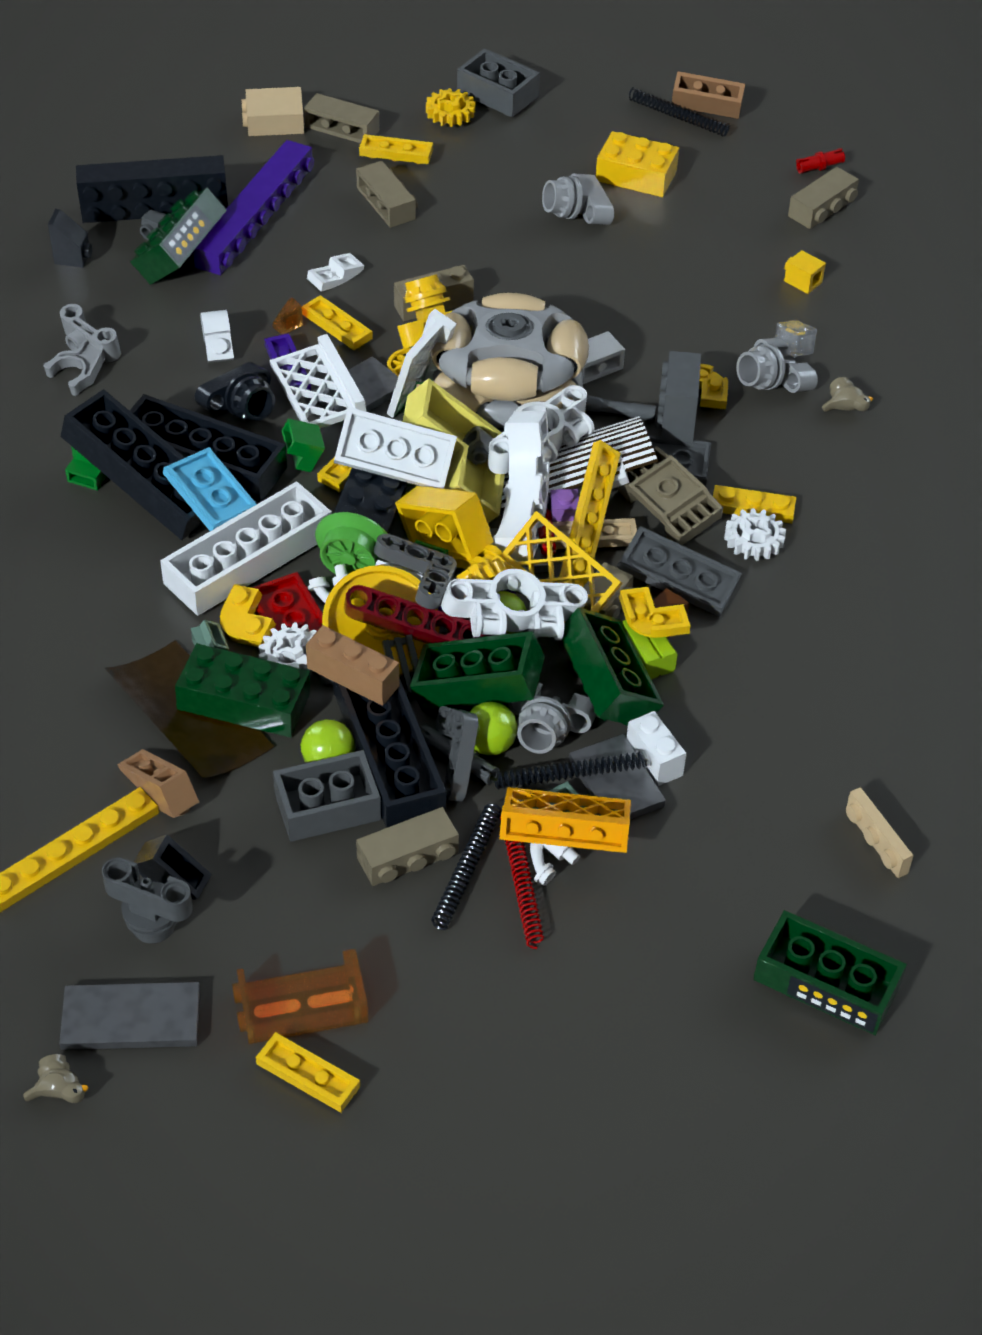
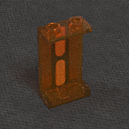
(302, 1001)

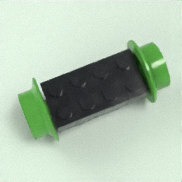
(359, 518)

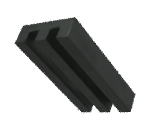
(398, 642)

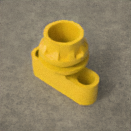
(424, 297)

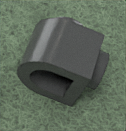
(150, 222)
(478, 445)

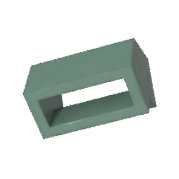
(209, 634)

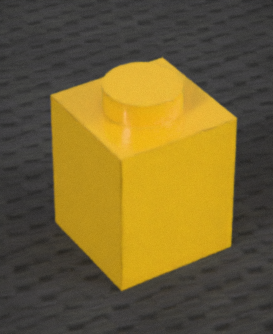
(804, 271)

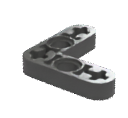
(436, 566)
(463, 729)

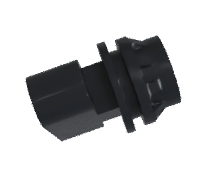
(241, 391)

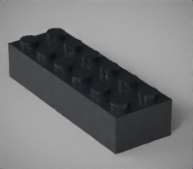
(135, 187)
(130, 458)
(250, 458)
(395, 753)

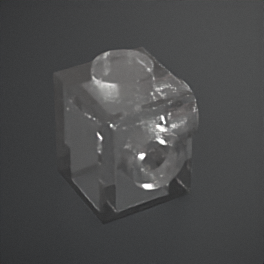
(798, 336)

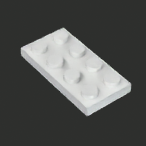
(395, 449)

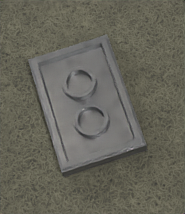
(373, 381)
(628, 785)

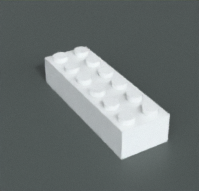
(244, 548)

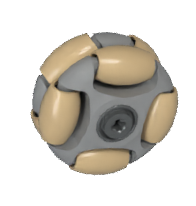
(509, 355)

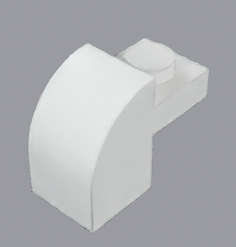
(217, 336)

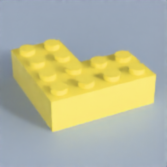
(440, 411)

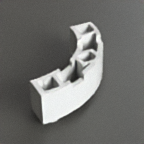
(527, 480)

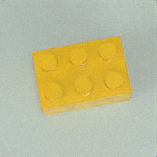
(637, 163)
(445, 520)

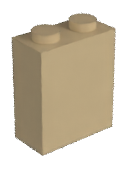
(273, 111)

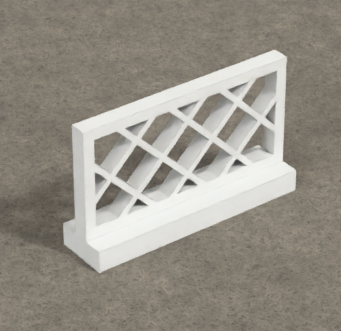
(418, 361)
(337, 378)

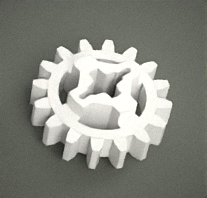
(755, 534)
(287, 646)

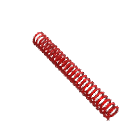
(522, 910)

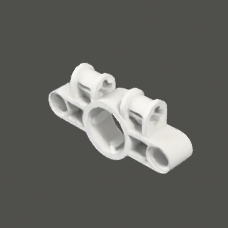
(562, 422)
(480, 602)

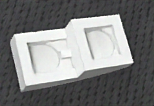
(340, 270)

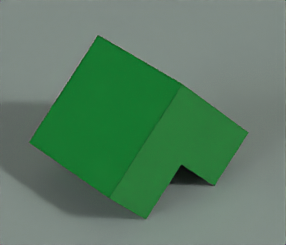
(303, 443)
(83, 472)

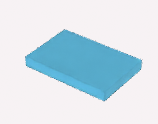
(208, 488)

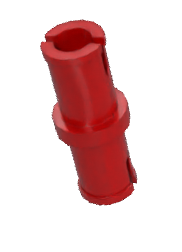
(820, 160)

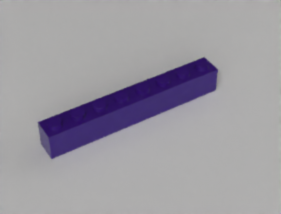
(253, 207)

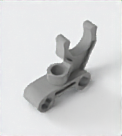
(88, 347)

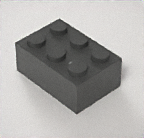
(498, 82)
(679, 396)
(327, 795)

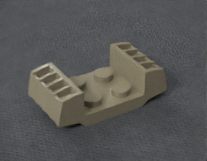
(672, 497)

